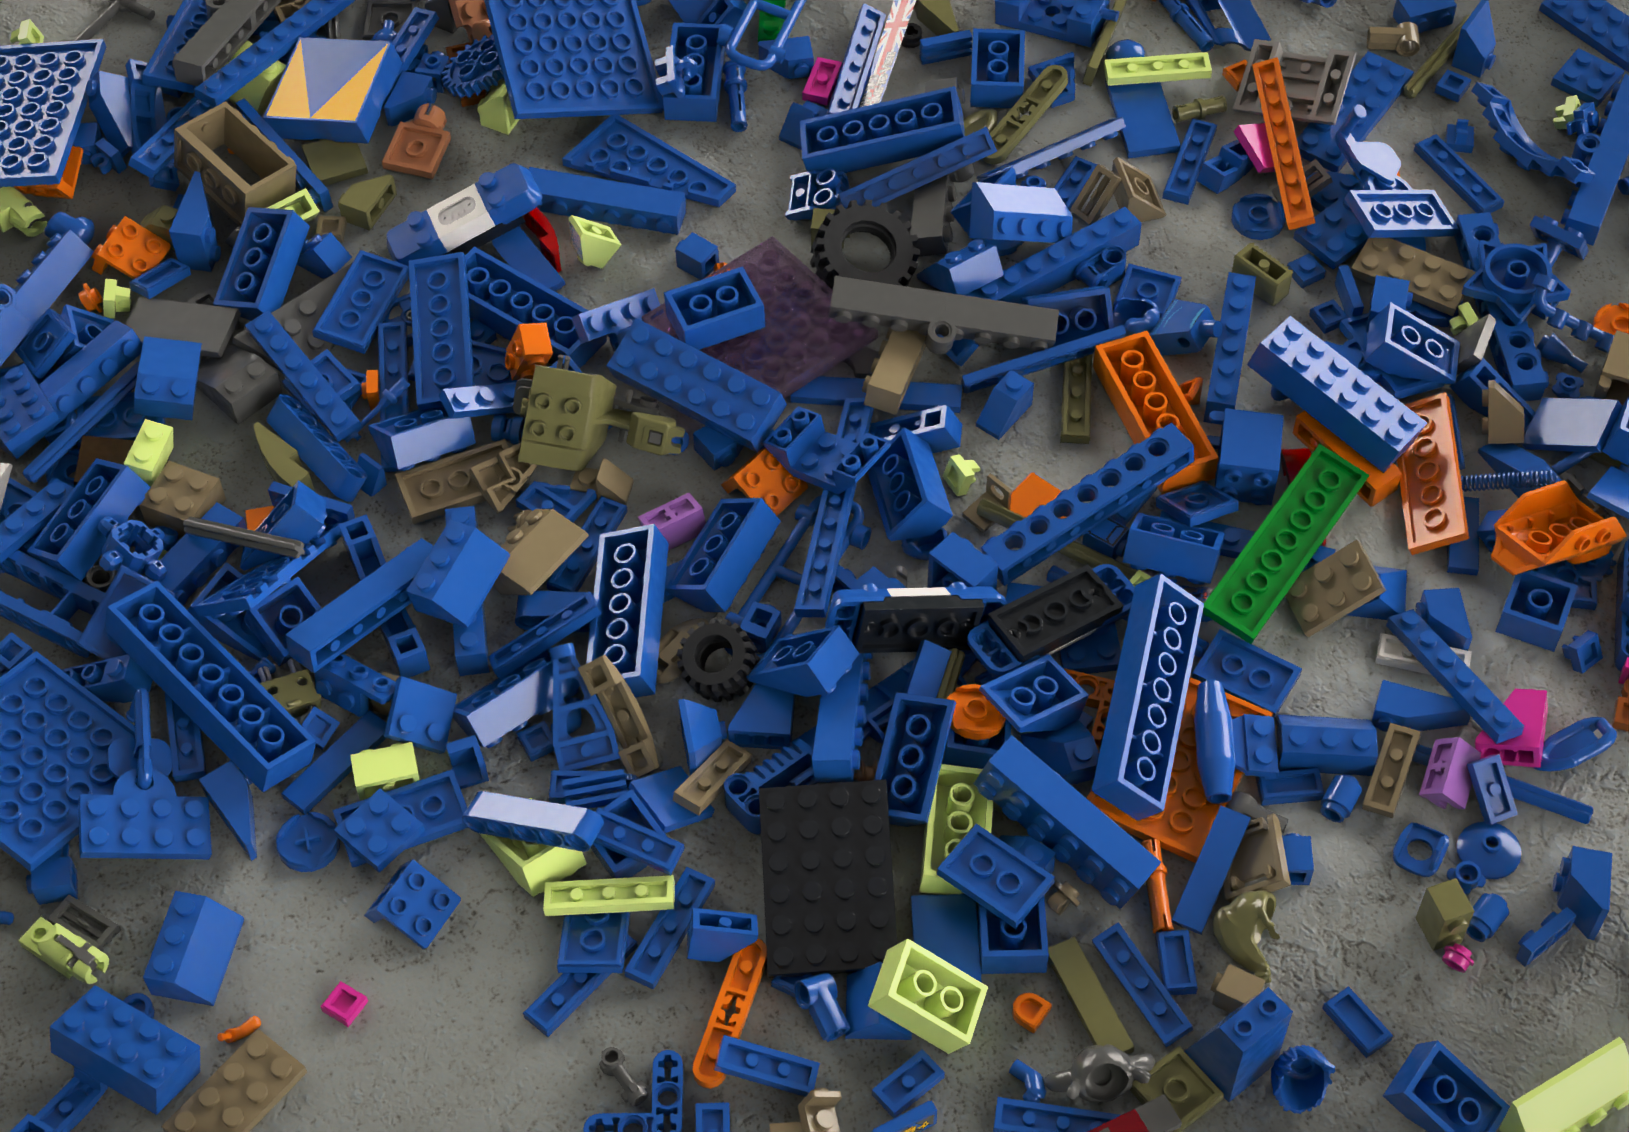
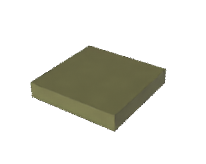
(334, 160)
(1183, 1084)

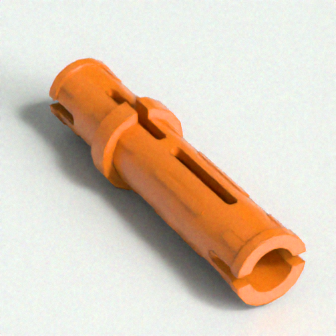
(1158, 891)

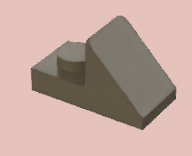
(607, 482)

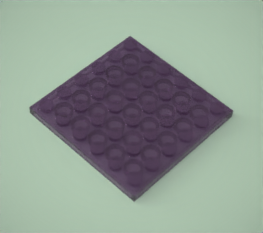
(797, 333)

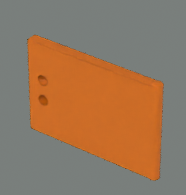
(1031, 494)

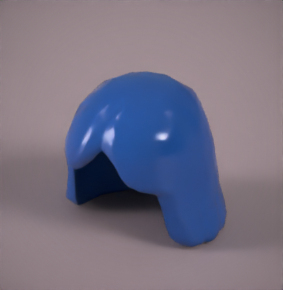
(62, 222)
(1130, 315)

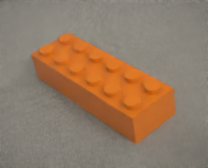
(1150, 400)

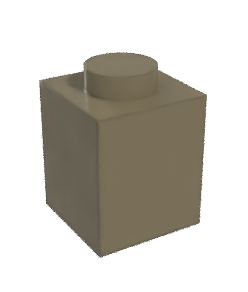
(1235, 988)

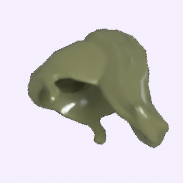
(1241, 926)

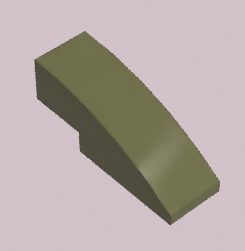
(280, 458)

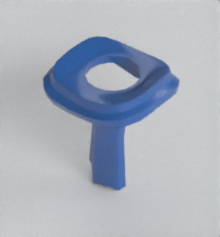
(1416, 832)

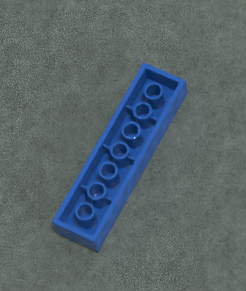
(210, 685)
(1148, 698)

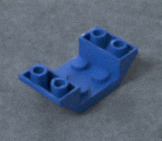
(821, 456)

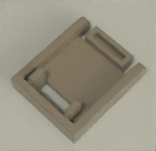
(1259, 856)

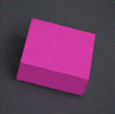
(344, 1004)

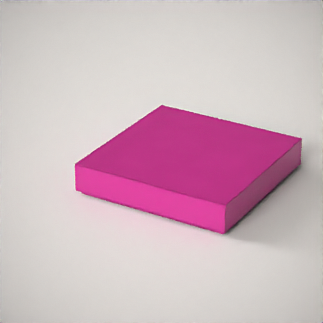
(1256, 145)

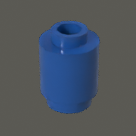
(1340, 798)
(1488, 916)

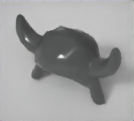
(1101, 1074)

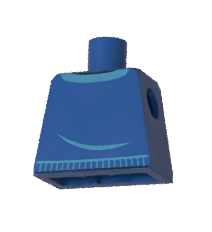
(1185, 328)

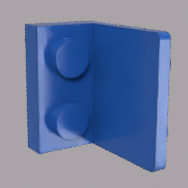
(414, 903)

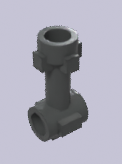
(612, 1065)

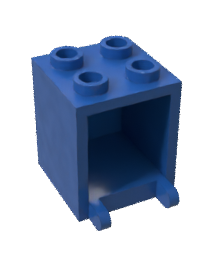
(1247, 454)

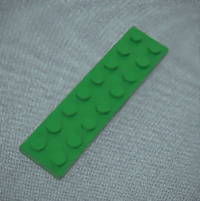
(1284, 544)

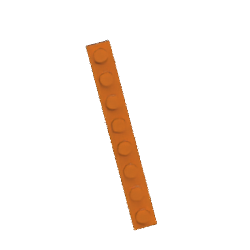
(1283, 144)

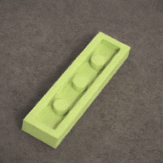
(1157, 68)
(609, 895)

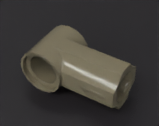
(1402, 38)

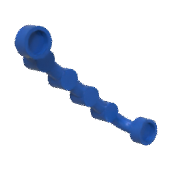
(1559, 317)

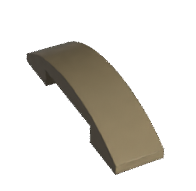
(624, 714)

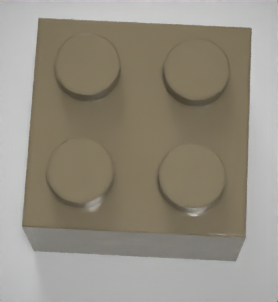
(180, 495)

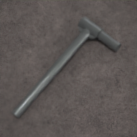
(110, 12)

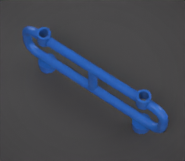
(731, 39)
(856, 535)

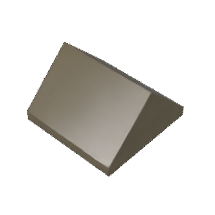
(1137, 192)

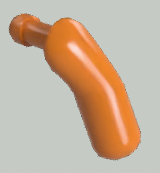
(246, 1029)

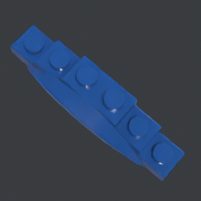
(147, 119)
(1517, 143)

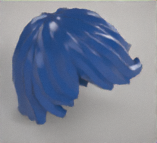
(1300, 1078)

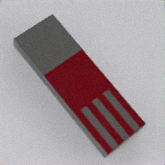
(1150, 1117)

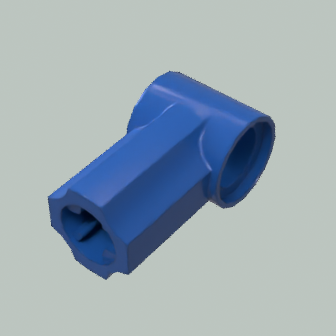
(819, 997)

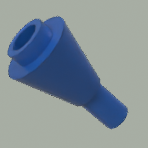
(1555, 350)

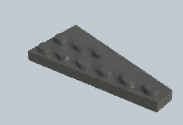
(300, 318)

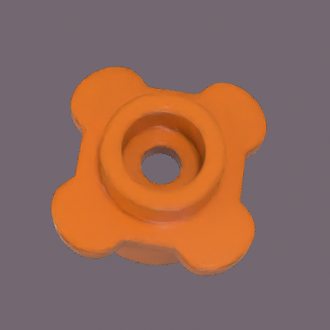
(90, 298)

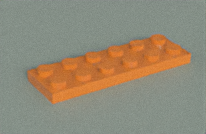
(1432, 480)

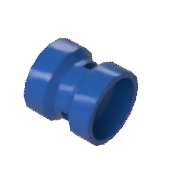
(507, 428)

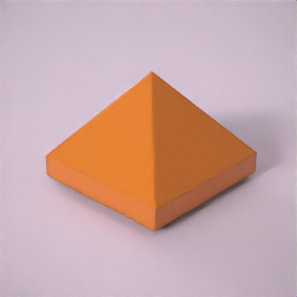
(1192, 390)

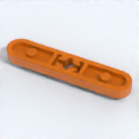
(739, 984)

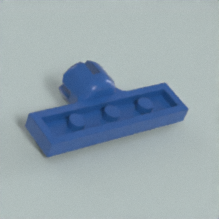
(614, 318)

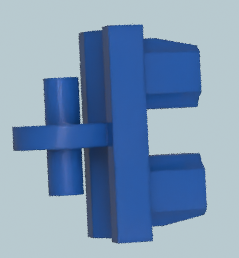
(676, 72)

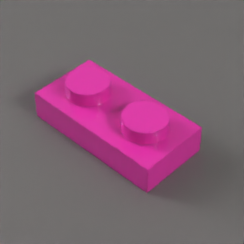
(822, 81)

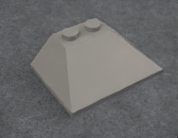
(1312, 83)

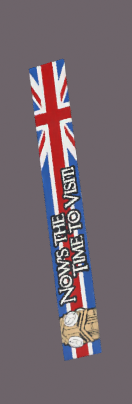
(886, 52)

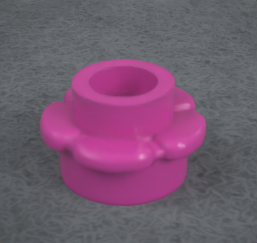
(1457, 957)

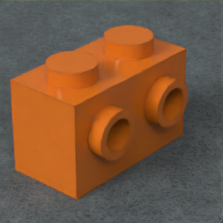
(528, 348)

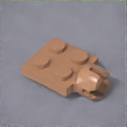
(471, 16)
(419, 144)

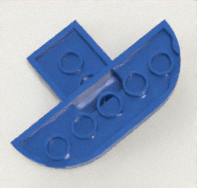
(1337, 230)

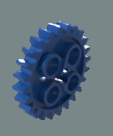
(473, 69)

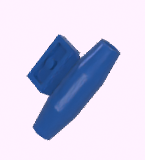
(1230, 743)

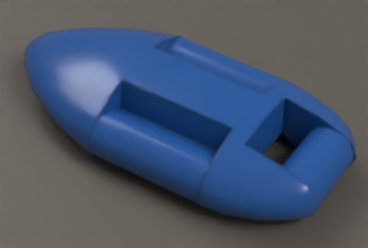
(1576, 744)

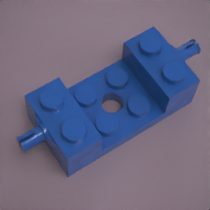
(1073, 19)

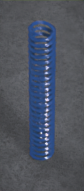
(1507, 479)

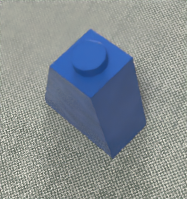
(764, 719)

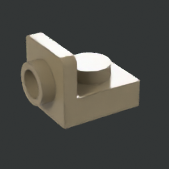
(818, 1111)

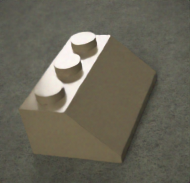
(537, 551)

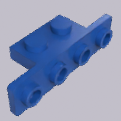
(352, 684)

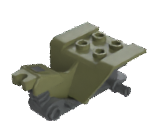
(571, 416)

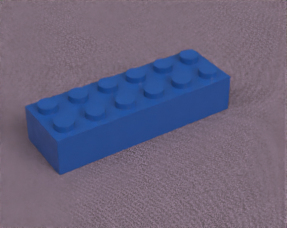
(882, 132)
(507, 298)
(697, 385)
(1336, 393)
(631, 603)
(1066, 822)

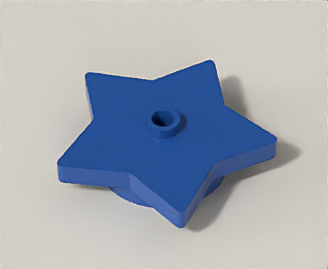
(1508, 277)

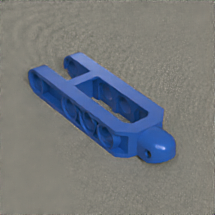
(54, 625)

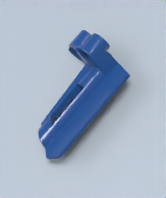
(1241, 16)

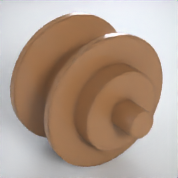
(866, 773)

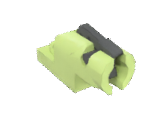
(21, 212)
(64, 951)

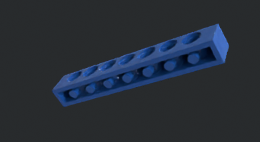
(1510, 344)
(1057, 533)

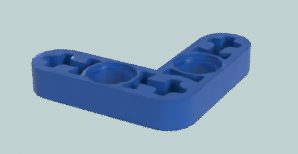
(651, 1121)

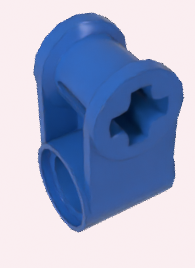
(1103, 268)

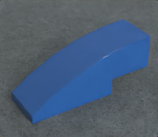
(1225, 168)

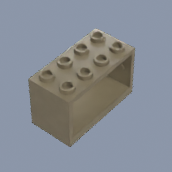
(223, 185)

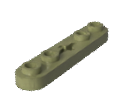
(1036, 101)

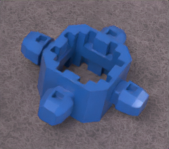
(135, 533)

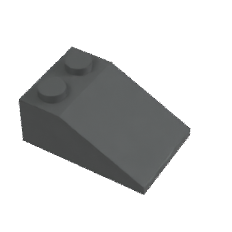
(238, 382)

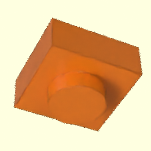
(370, 388)

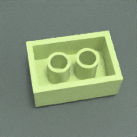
(928, 996)

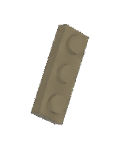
(1391, 770)
(708, 780)

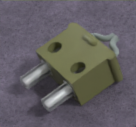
(292, 691)

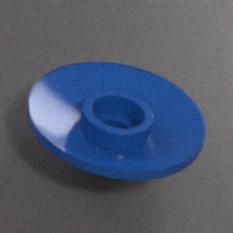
(1495, 861)

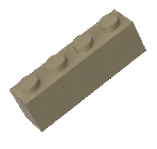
(893, 370)

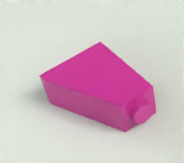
(1526, 750)

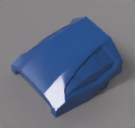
(815, 190)

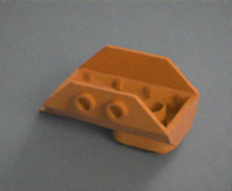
(1552, 528)

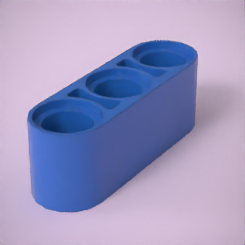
(541, 605)

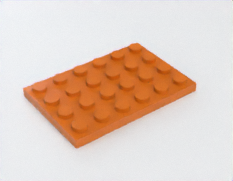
(1187, 813)

